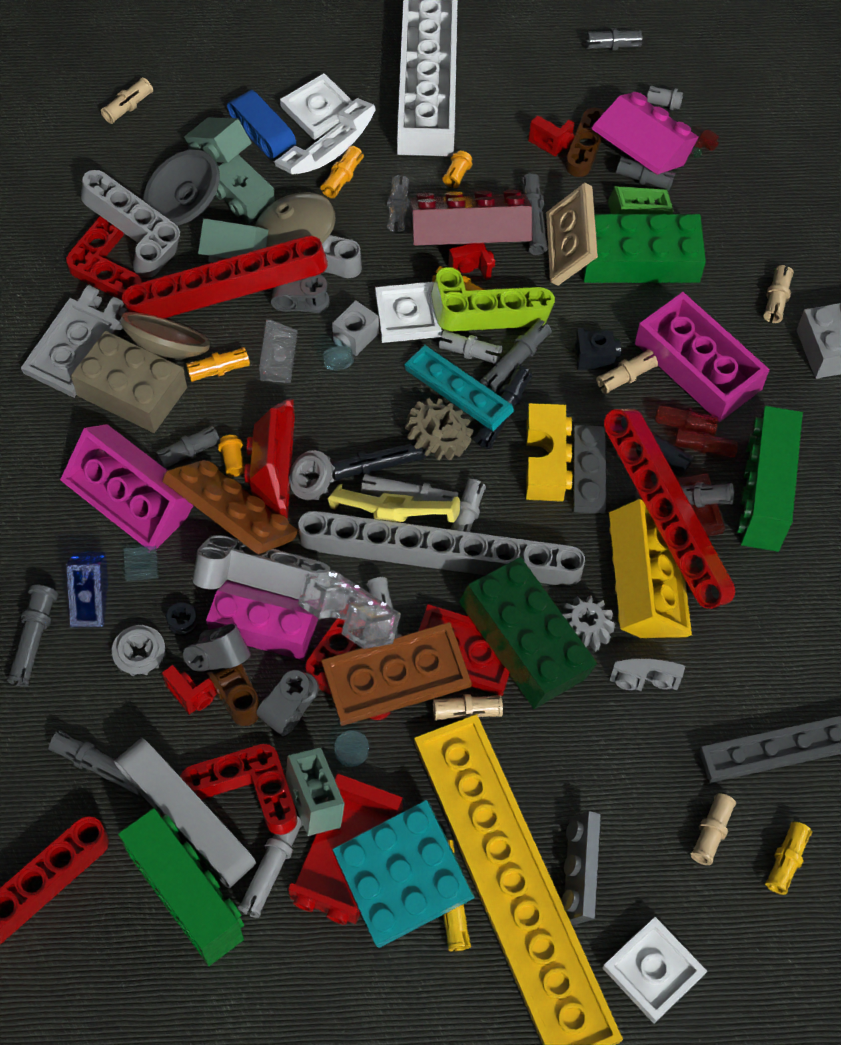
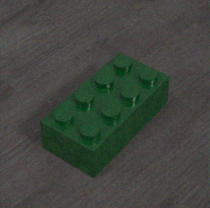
(527, 632)

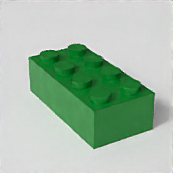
(647, 249)
(770, 478)
(181, 886)

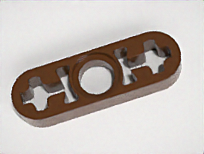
(589, 152)

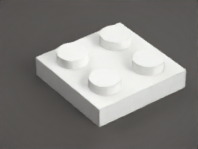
(316, 106)
(406, 312)
(654, 970)

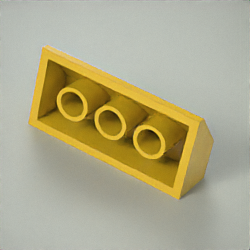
(647, 577)

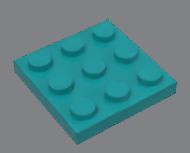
(403, 874)

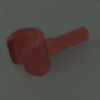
(708, 140)

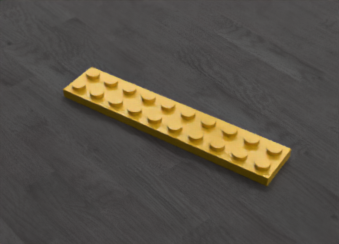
(515, 887)

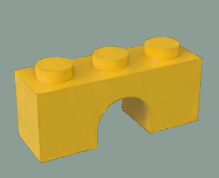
(548, 475)

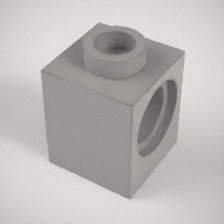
(355, 318)

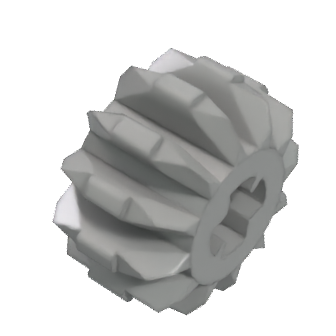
(590, 614)

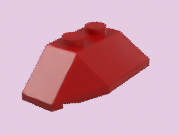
(272, 457)

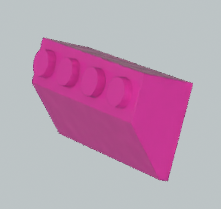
(125, 485)

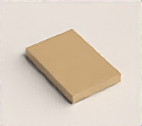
(571, 234)

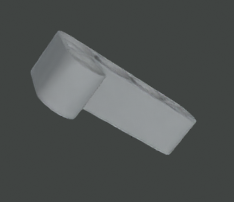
(103, 193)
(229, 559)

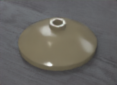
(297, 217)
(164, 336)

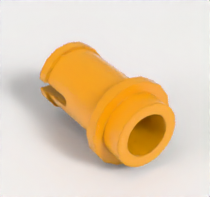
(460, 164)
(231, 447)

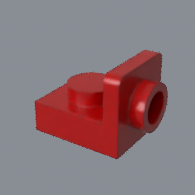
(550, 137)
(471, 257)
(186, 692)

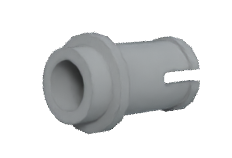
(665, 97)

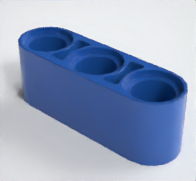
(262, 124)

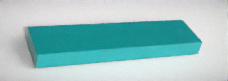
(459, 388)

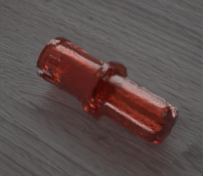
(686, 419)
(705, 442)

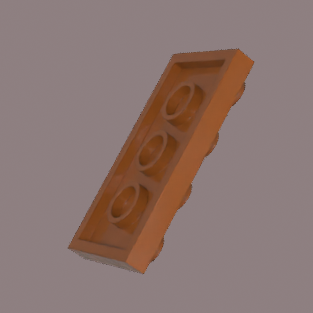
(230, 506)
(396, 674)

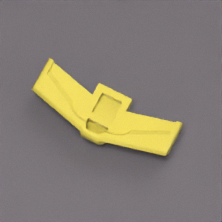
(394, 506)

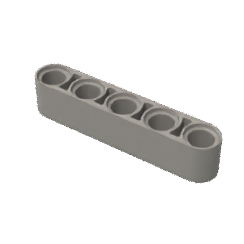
(193, 819)

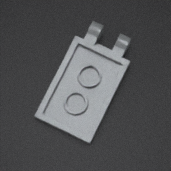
(71, 339)

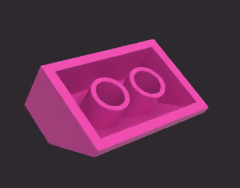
(646, 133)
(264, 619)

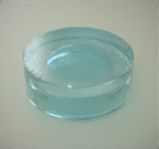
(338, 358)
(351, 748)

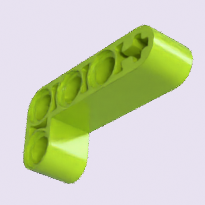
(486, 309)

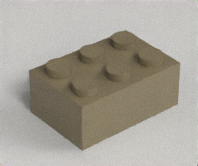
(129, 381)

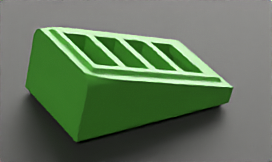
(631, 201)

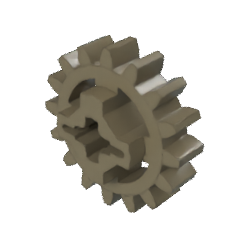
(438, 429)

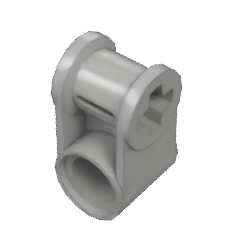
(342, 257)

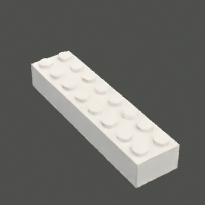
(427, 78)

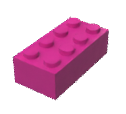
(701, 356)

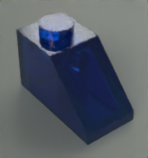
(87, 588)

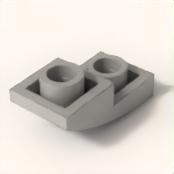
(632, 674)

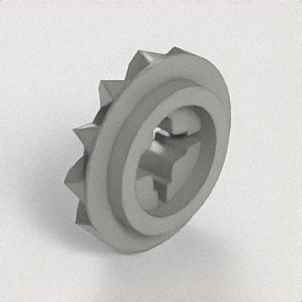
(308, 463)
(138, 636)

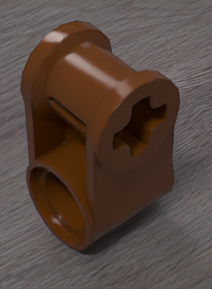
(233, 688)

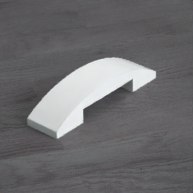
(352, 123)

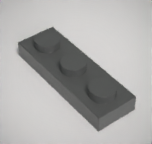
(589, 469)
(581, 867)

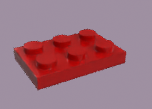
(480, 660)

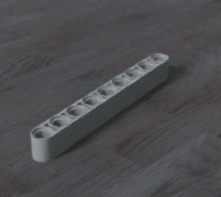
(428, 538)

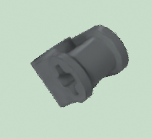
(300, 295)
(217, 649)
(285, 704)

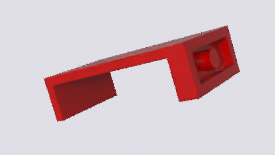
(321, 878)

